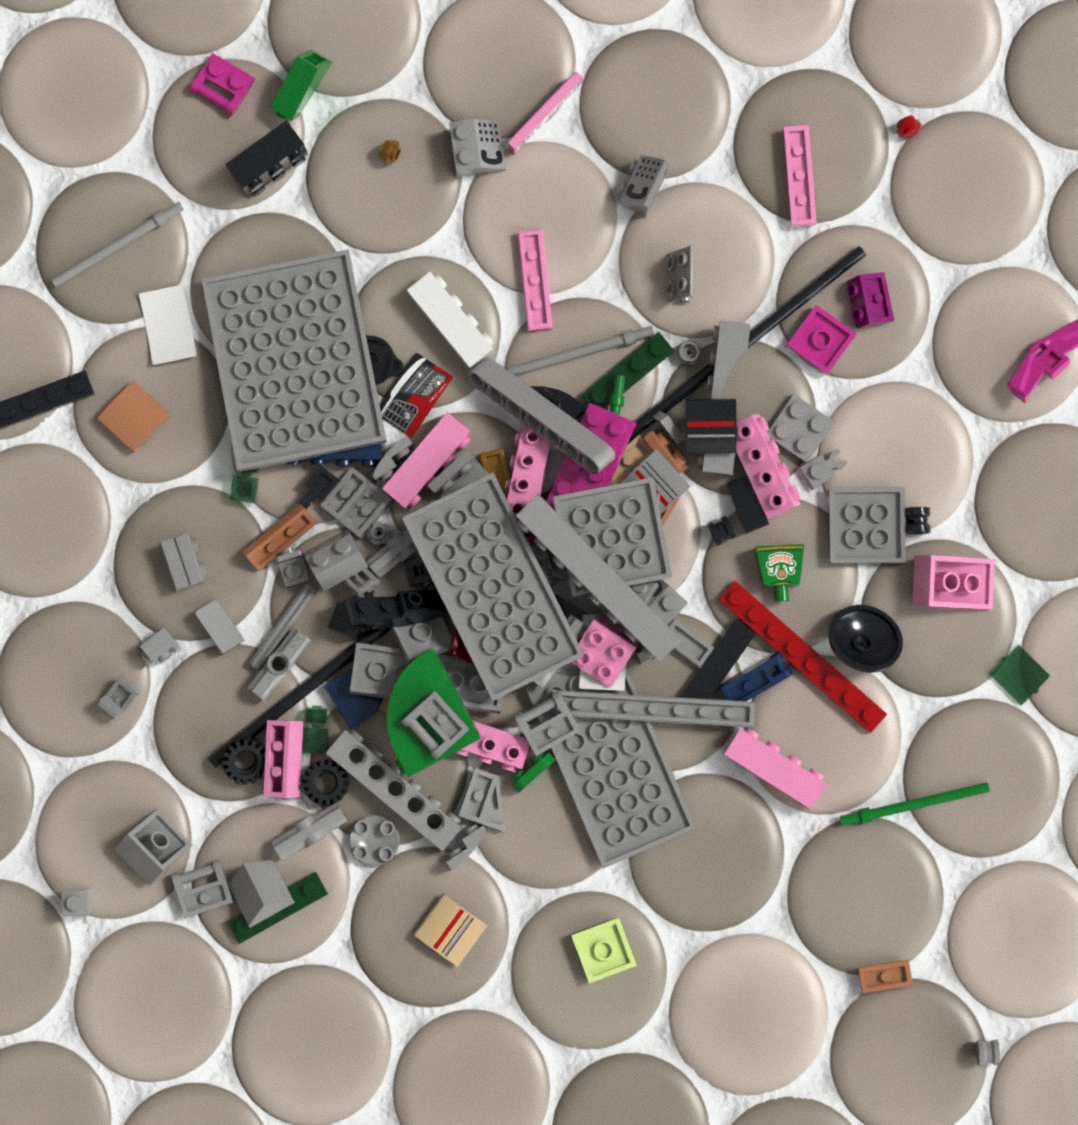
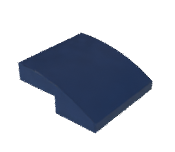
(352, 707)

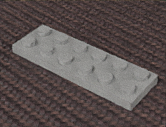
(379, 668)

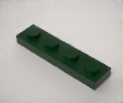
(633, 368)
(303, 893)

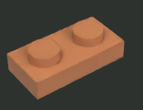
(660, 440)
(885, 976)

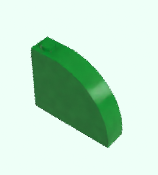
(413, 687)

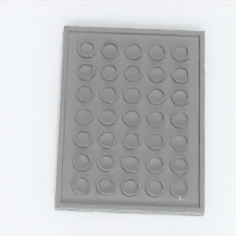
(293, 360)

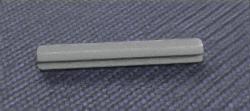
(283, 626)

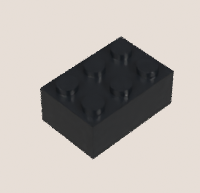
(267, 159)

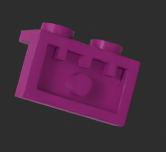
(870, 300)

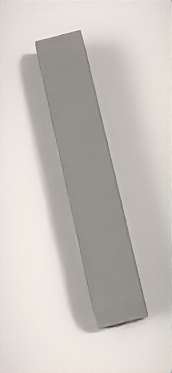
(541, 416)

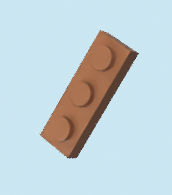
(279, 537)

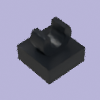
(417, 571)

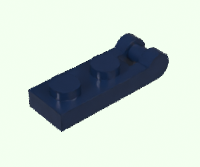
(756, 679)

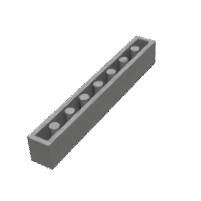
(598, 578)

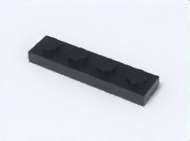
(45, 399)

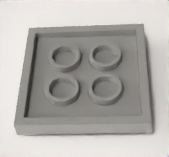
(867, 525)

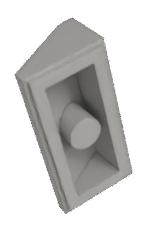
(219, 626)

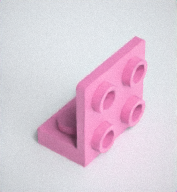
(605, 650)

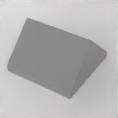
(260, 891)

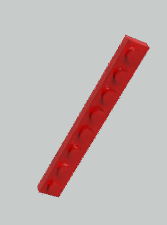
(802, 657)

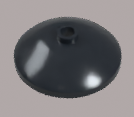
(869, 629)

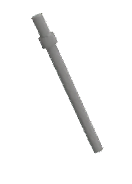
(159, 219)
(628, 337)

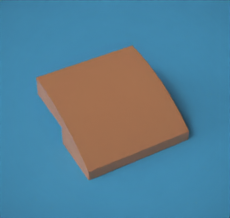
(133, 416)

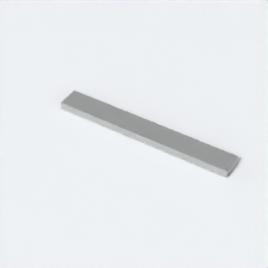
(658, 709)

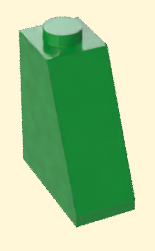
(300, 84)

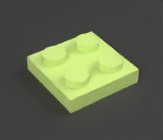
(603, 950)

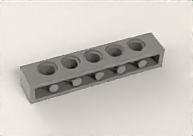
(341, 751)

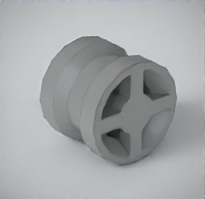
(987, 1052)

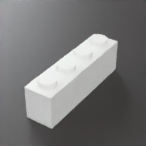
(450, 321)

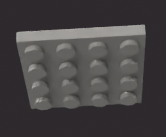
(621, 527)

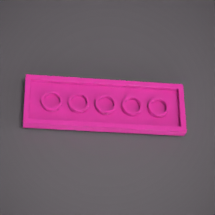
(611, 429)

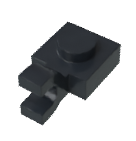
(320, 485)

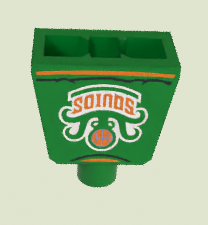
(780, 568)

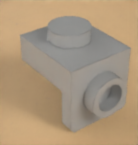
(119, 697)

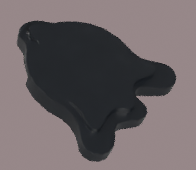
(383, 360)

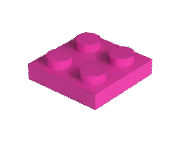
(821, 339)

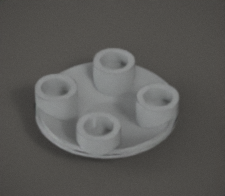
(374, 840)

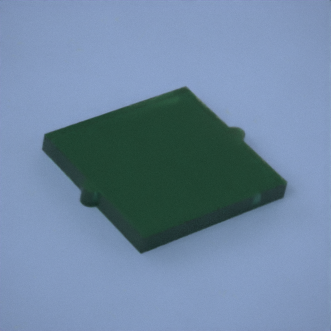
(1019, 675)

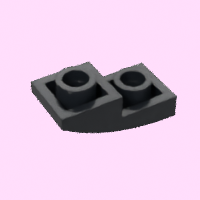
(747, 504)

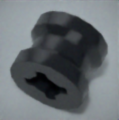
(721, 530)

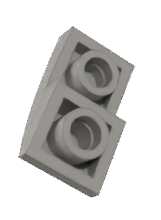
(386, 466)
(472, 839)

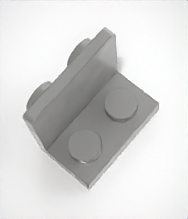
(458, 475)

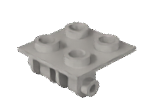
(680, 275)

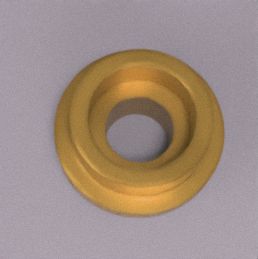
(390, 151)

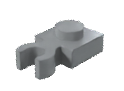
(820, 471)

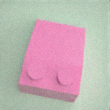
(953, 582)

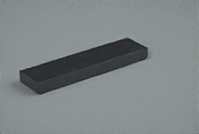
(719, 662)

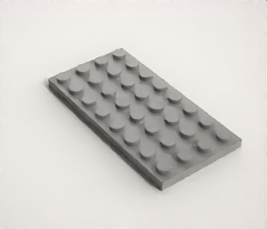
(492, 586)
(616, 776)

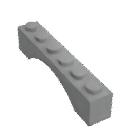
(731, 343)

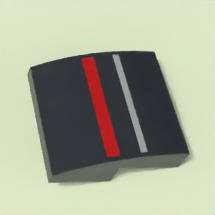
(710, 426)

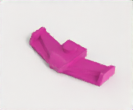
(1044, 357)

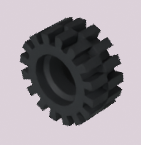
(233, 749)
(314, 793)

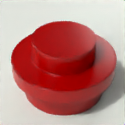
(908, 126)

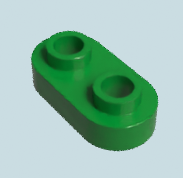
(524, 778)

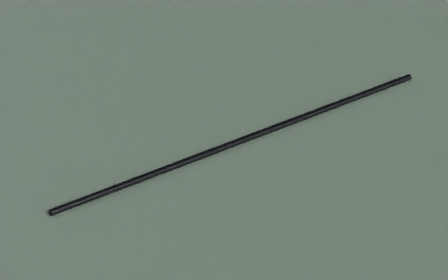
(642, 424)

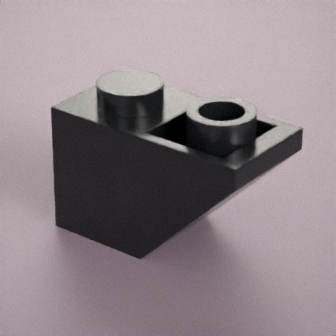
(341, 622)

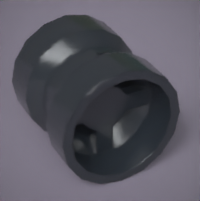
(918, 520)

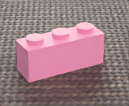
(283, 759)

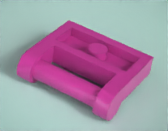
(226, 77)

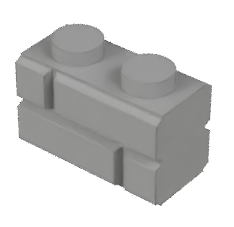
(183, 562)

